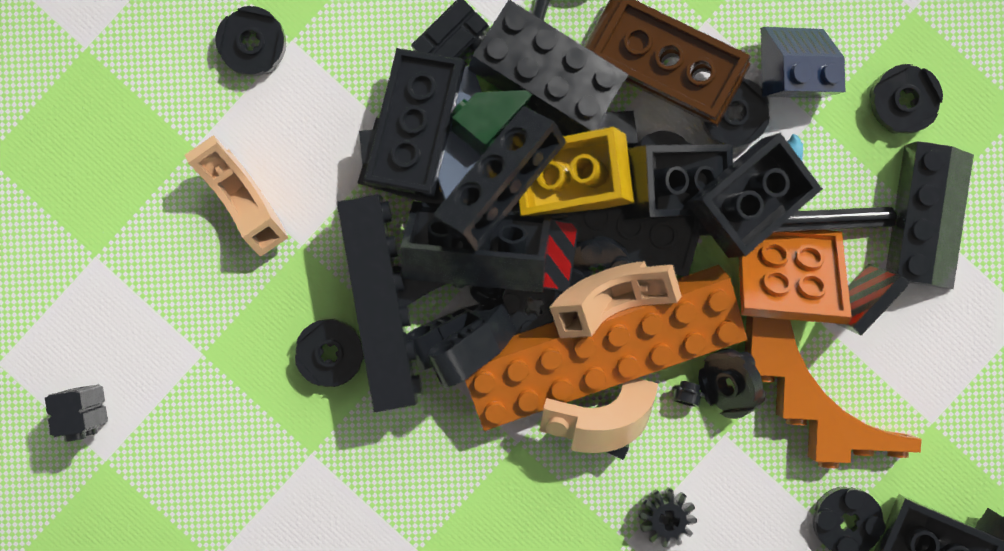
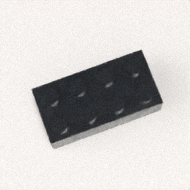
(561, 74)

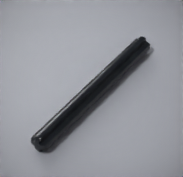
(829, 220)

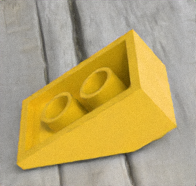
(583, 176)

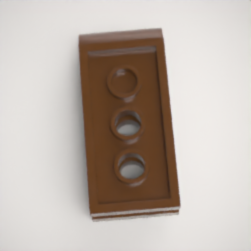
(642, 38)

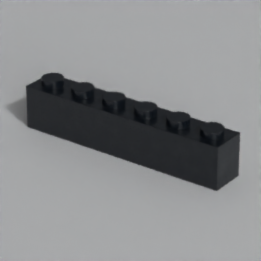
(378, 302)

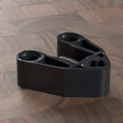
(463, 340)

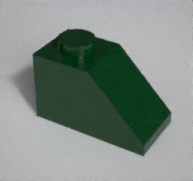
(486, 116)

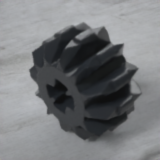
(680, 511)

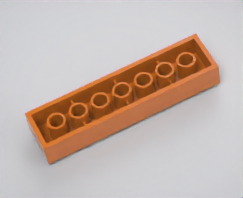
(621, 349)

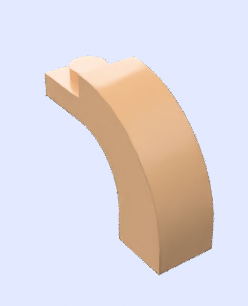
(239, 194)
(601, 295)
(602, 427)

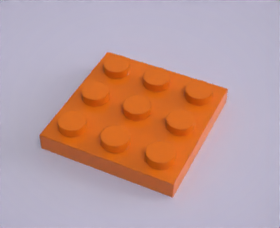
(796, 278)

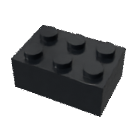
(754, 196)

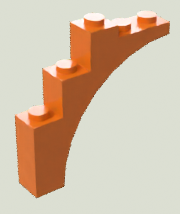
(802, 399)

